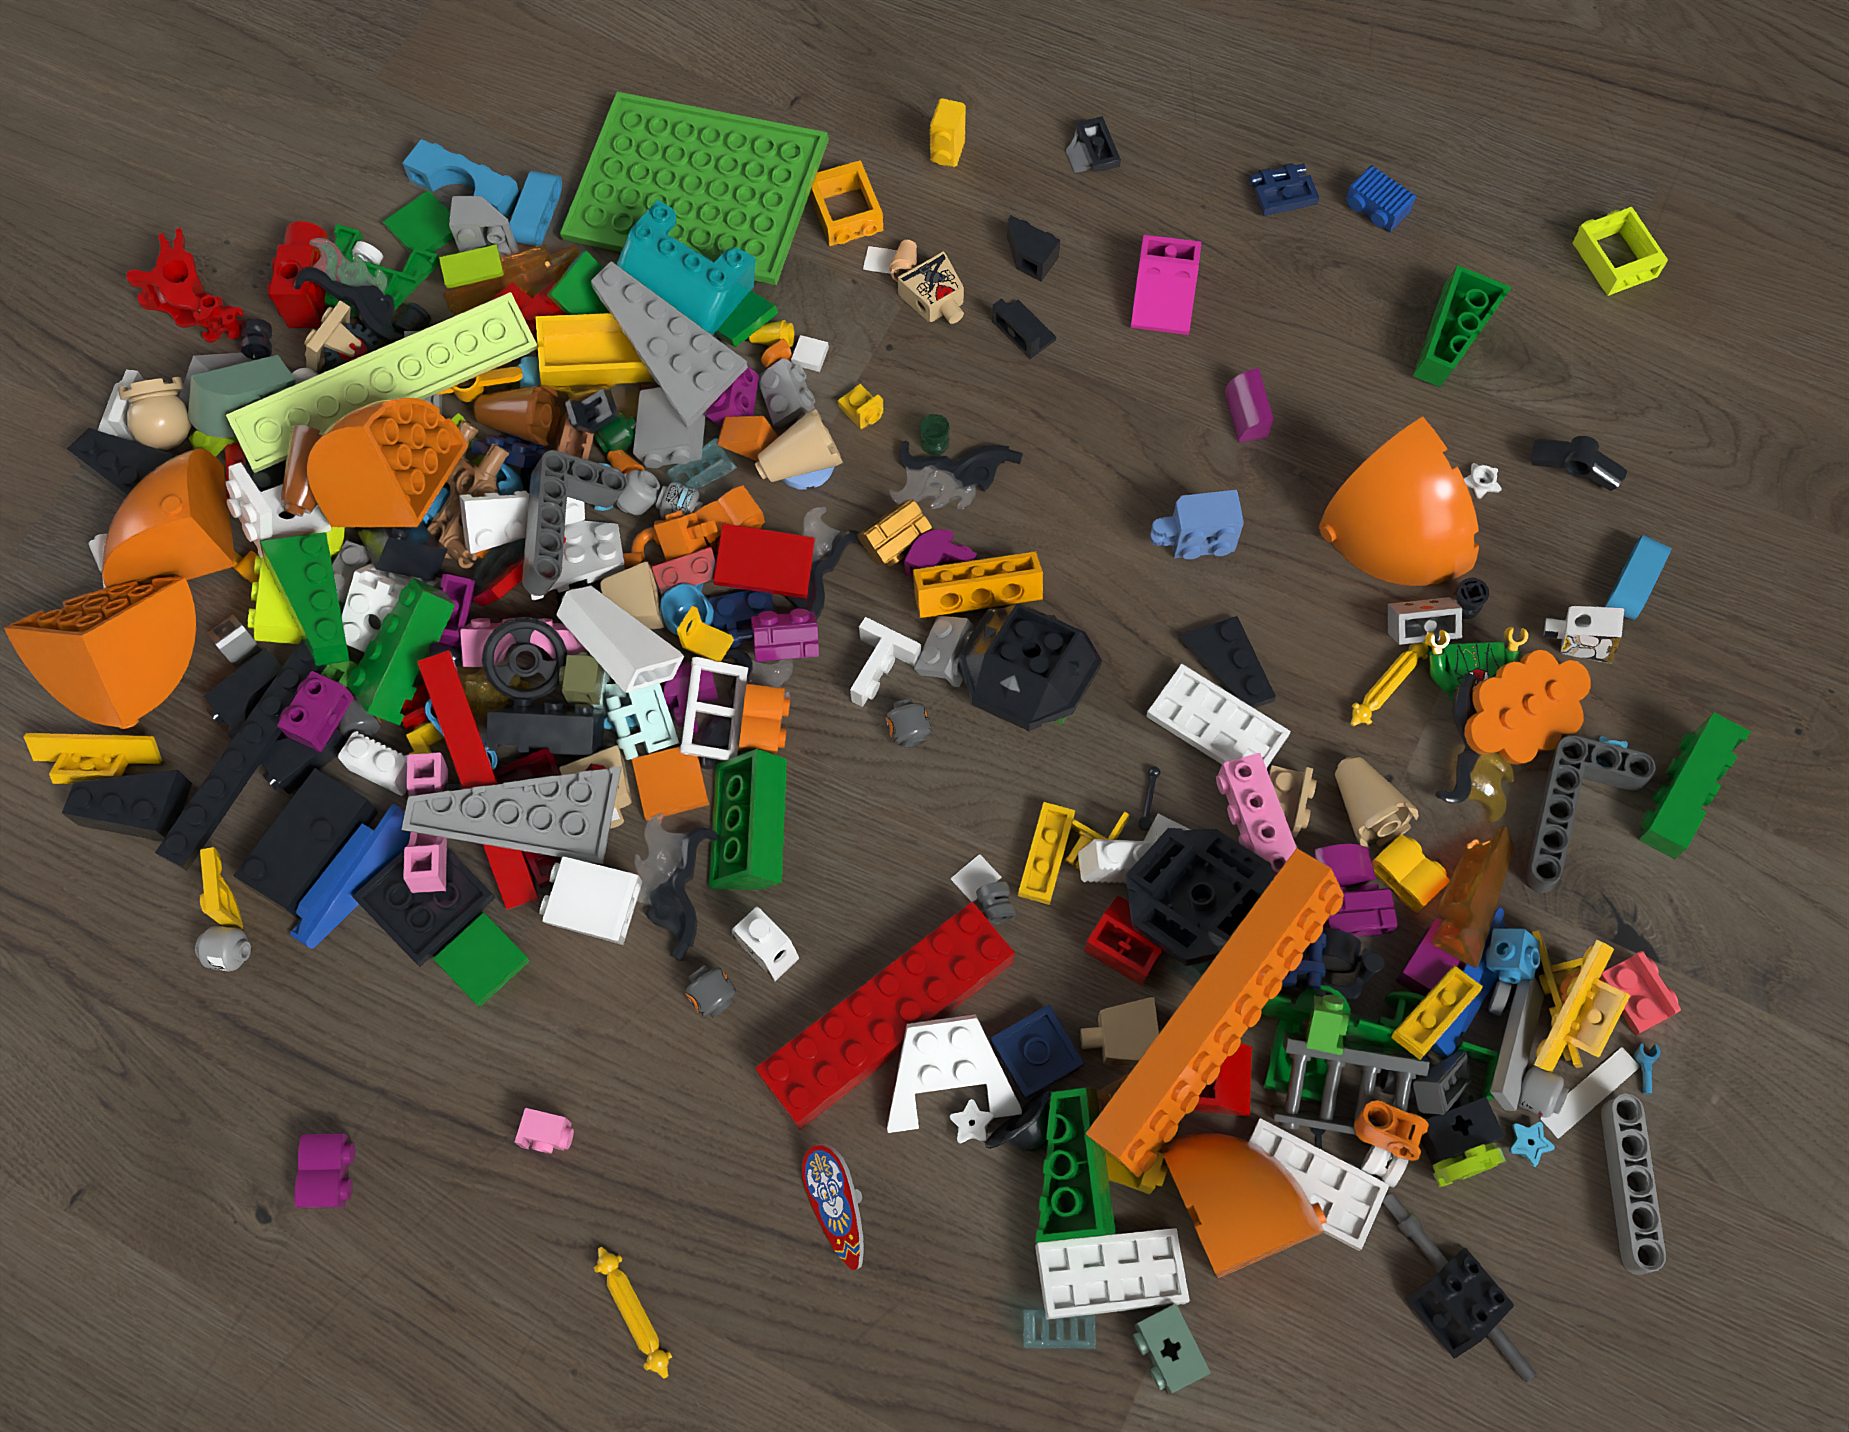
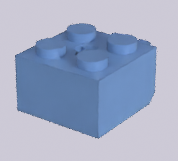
(1201, 525)

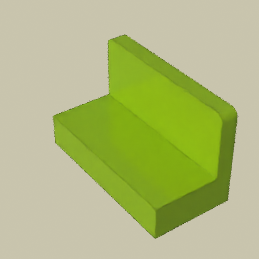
(471, 266)

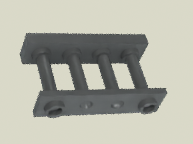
(1371, 1061)

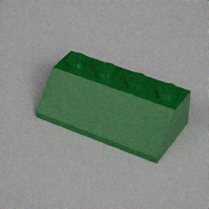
(749, 822)

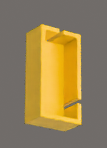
(586, 351)

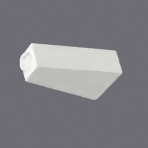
(617, 640)

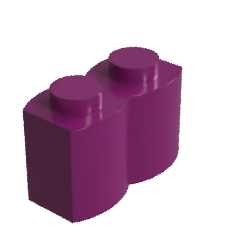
(323, 1171)

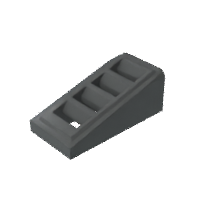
(1443, 1084)

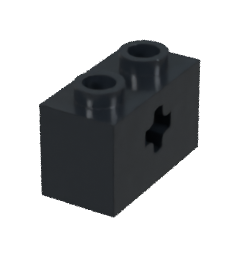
(1478, 1124)

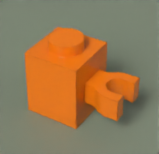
(683, 534)

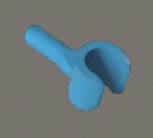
(1646, 1065)

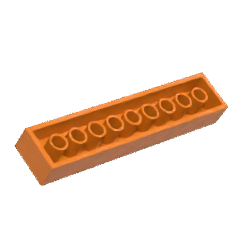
(1217, 1013)

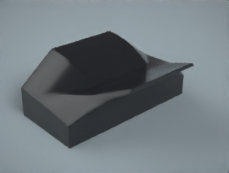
(1092, 147)

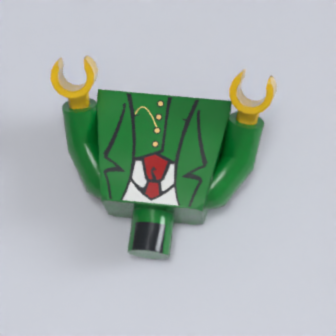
(1483, 660)

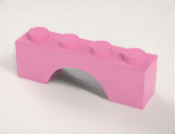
(477, 632)
(426, 853)

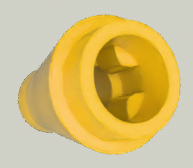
(773, 332)

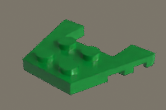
(399, 284)

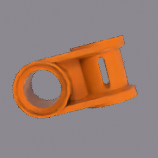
(1394, 1129)

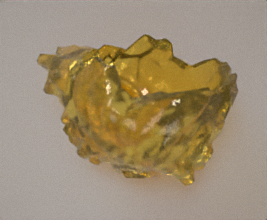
(484, 696)

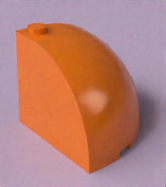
(384, 463)
(1405, 513)
(172, 524)
(111, 649)
(1239, 1199)

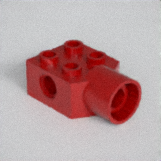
(304, 306)

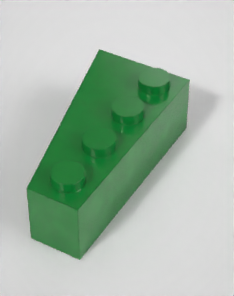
(1460, 316)
(308, 586)
(390, 660)
(1076, 1174)

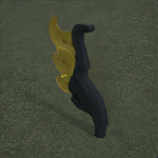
(1476, 774)

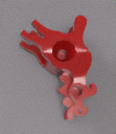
(178, 291)

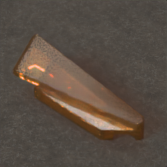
(528, 270)
(1473, 897)

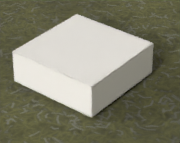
(810, 353)

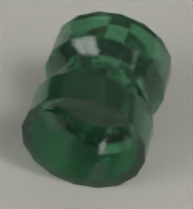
(934, 434)

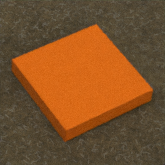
(669, 782)

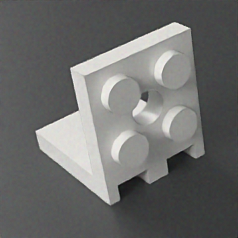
(260, 511)
(372, 593)

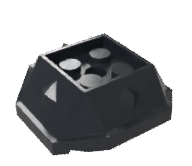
(1025, 688)
(1187, 868)

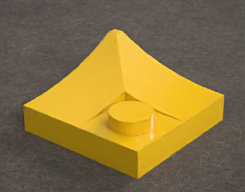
(218, 897)

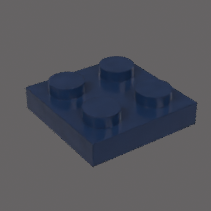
(1037, 1052)

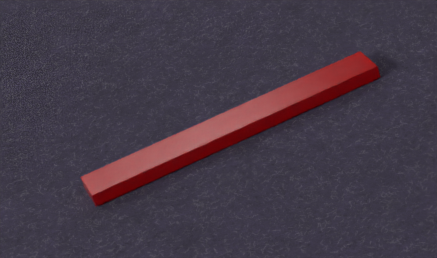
(473, 767)

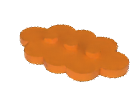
(1527, 707)

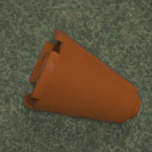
(521, 412)
(296, 490)

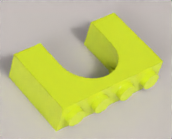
(271, 617)

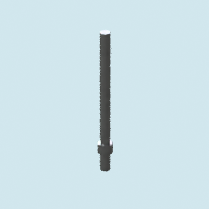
(1411, 1226)

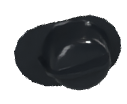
(1027, 1129)

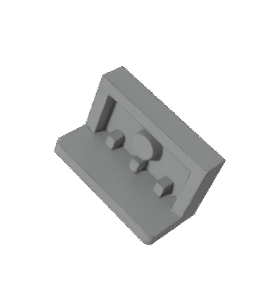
(785, 392)
(943, 647)

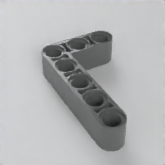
(551, 483)
(1566, 800)

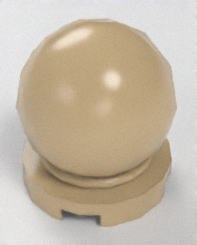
(156, 413)

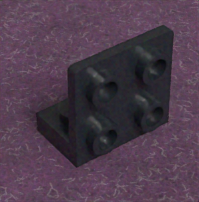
(1460, 1303)

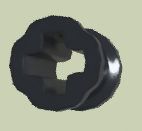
(412, 319)

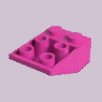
(1166, 284)

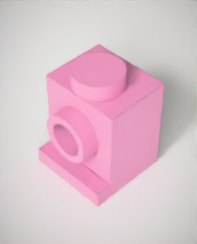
(544, 1131)

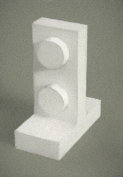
(887, 646)

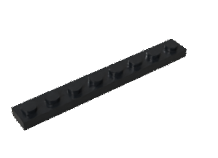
(236, 764)

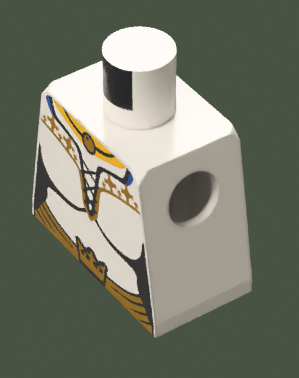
(1588, 632)
(763, 941)

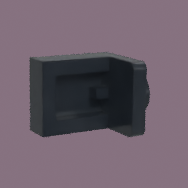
(592, 412)

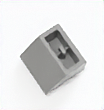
(480, 225)

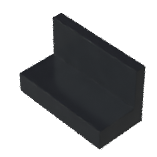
(1022, 327)

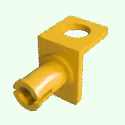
(703, 638)
(1088, 835)

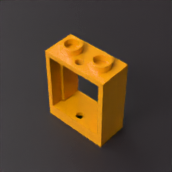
(839, 181)

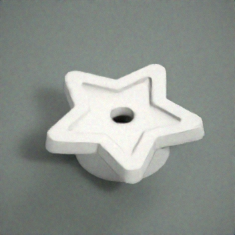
(1482, 472)
(981, 1120)

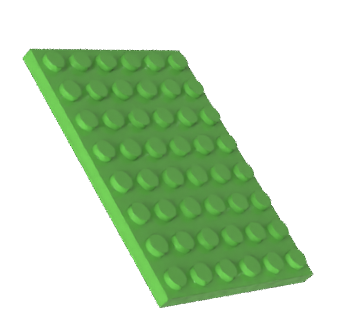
(721, 173)

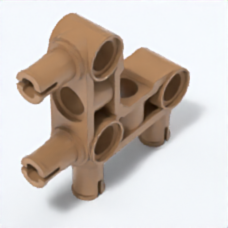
(465, 479)

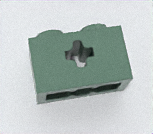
(1188, 1362)

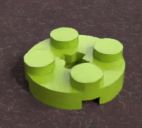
(1478, 1160)

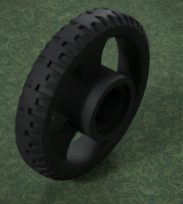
(501, 676)

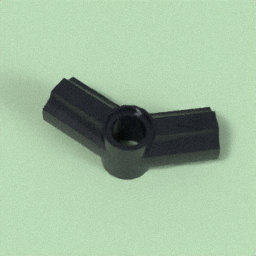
(1579, 459)

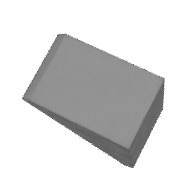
(233, 640)

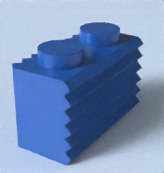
(1380, 198)

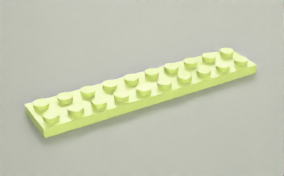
(405, 369)

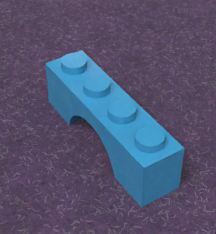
(435, 167)

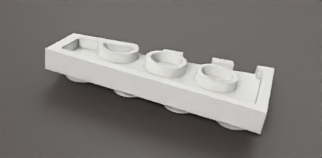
(502, 519)

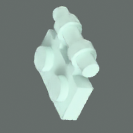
(652, 719)

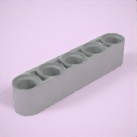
(1626, 1200)

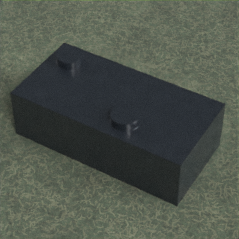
(304, 841)

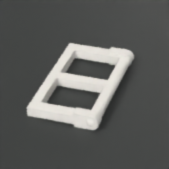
(735, 713)

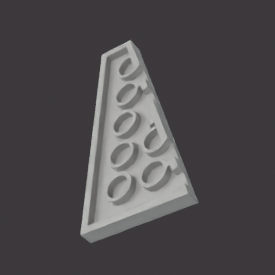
(675, 350)
(538, 815)

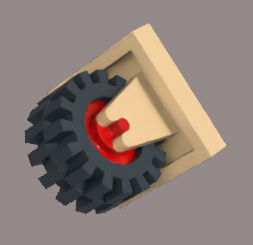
(336, 340)

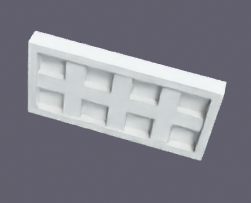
(1215, 719)
(1343, 1191)
(1111, 1273)

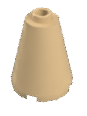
(799, 450)
(1372, 803)

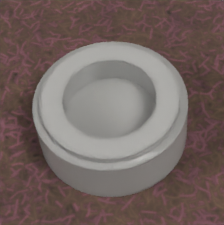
(1499, 998)

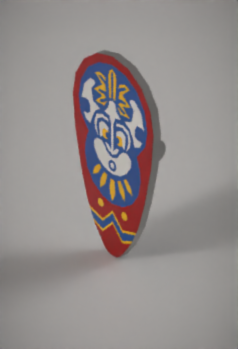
(834, 1202)

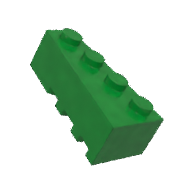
(1691, 785)

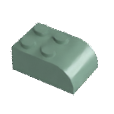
(232, 388)

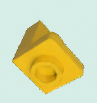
(861, 406)

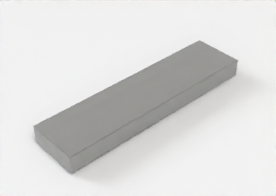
(1517, 1044)

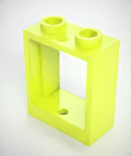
(1627, 222)

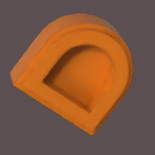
(776, 353)

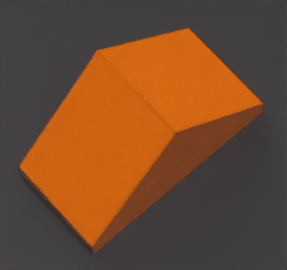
(746, 435)

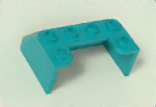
(683, 277)

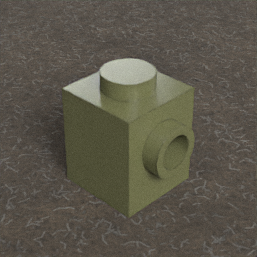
(582, 679)

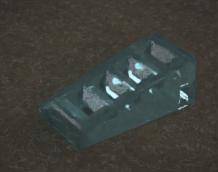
(714, 471)
(1029, 1332)

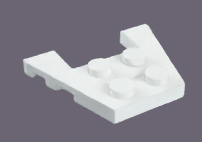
(589, 553)
(947, 1056)

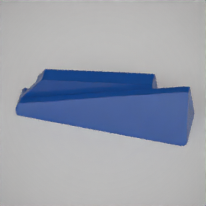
(350, 870)
(1484, 976)

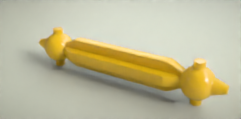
(1388, 683)
(633, 1312)

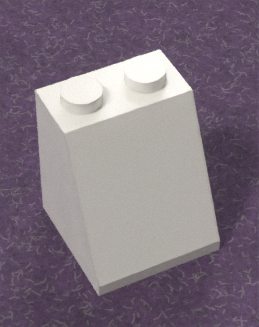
(591, 899)

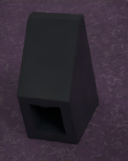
(1032, 248)

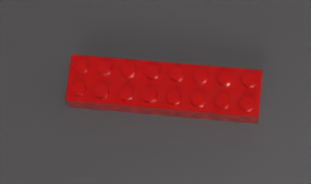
(872, 1021)

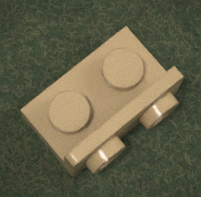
(1292, 792)

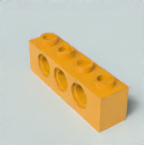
(978, 584)

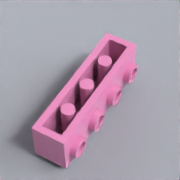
(1256, 809)

